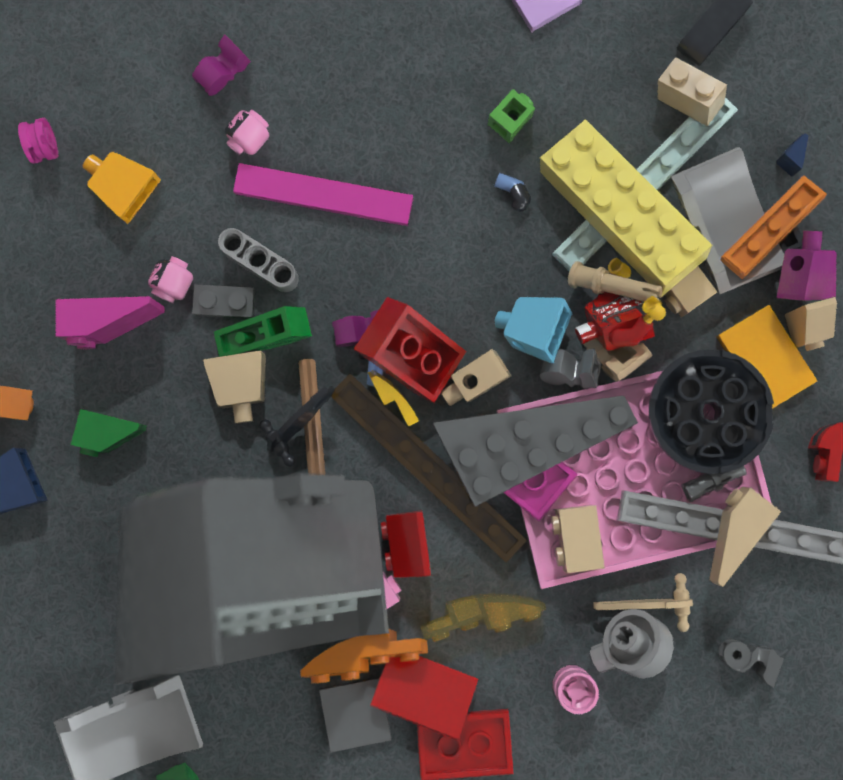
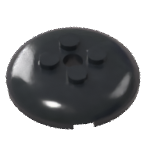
(740, 406)

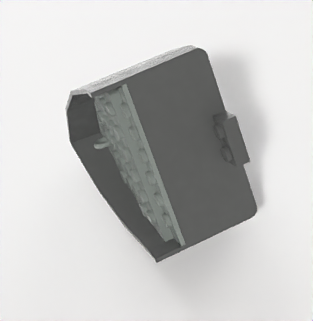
(245, 571)

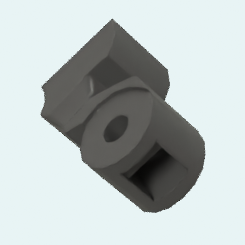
(572, 371)
(741, 658)

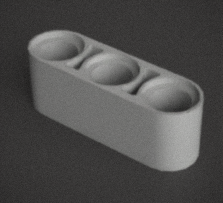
(248, 250)

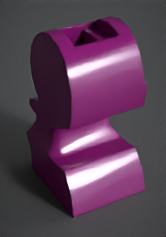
(216, 71)
(350, 329)

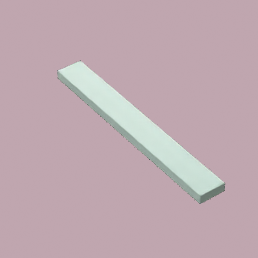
(657, 171)

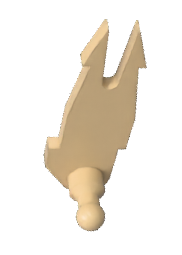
(680, 603)

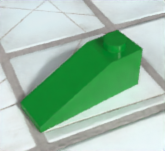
(264, 331)

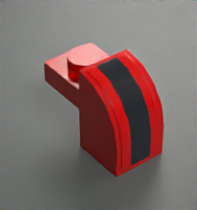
(830, 446)

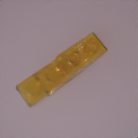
(495, 608)

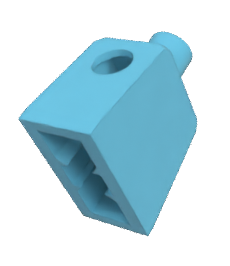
(536, 325)

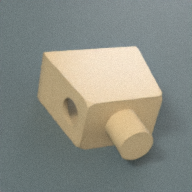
(489, 373)
(238, 382)

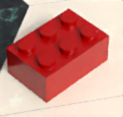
(410, 349)

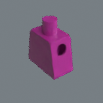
(808, 271)

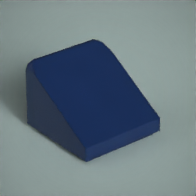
(793, 158)

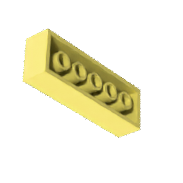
(624, 207)

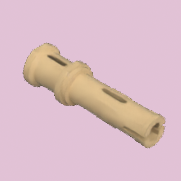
(601, 281)

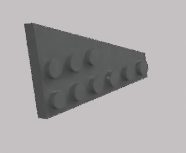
(513, 446)

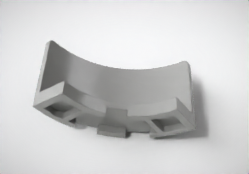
(723, 208)
(130, 732)

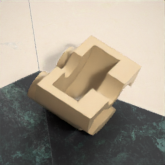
(620, 361)

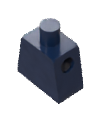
(18, 482)

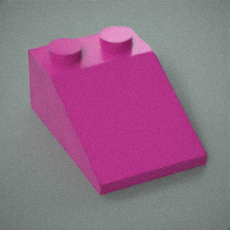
(100, 320)

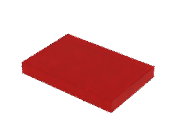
(425, 694)
(480, 750)

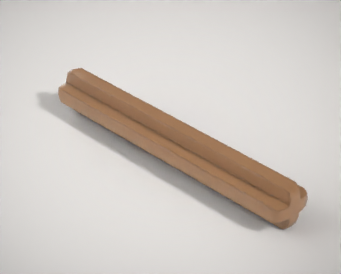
(312, 429)

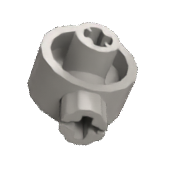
(634, 645)

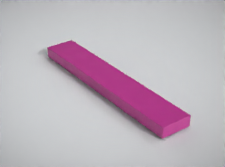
(323, 194)

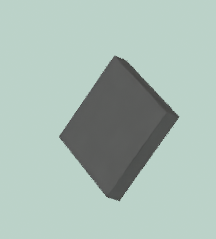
(350, 717)

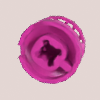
(38, 140)

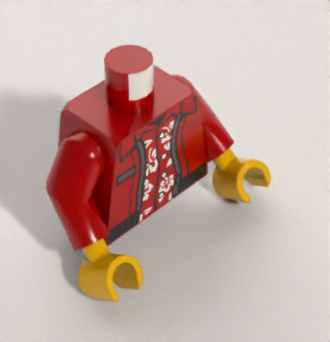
(619, 319)

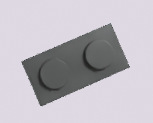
(223, 301)

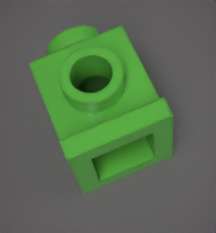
(513, 103)

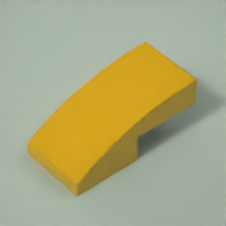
(389, 393)

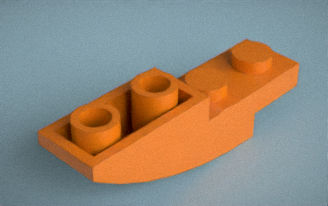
(353, 656)

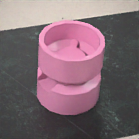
(575, 689)

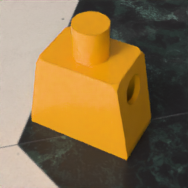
(120, 183)

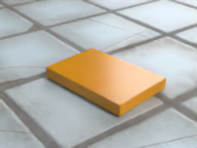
(771, 351)

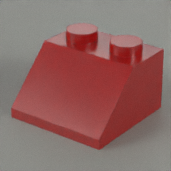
(407, 545)

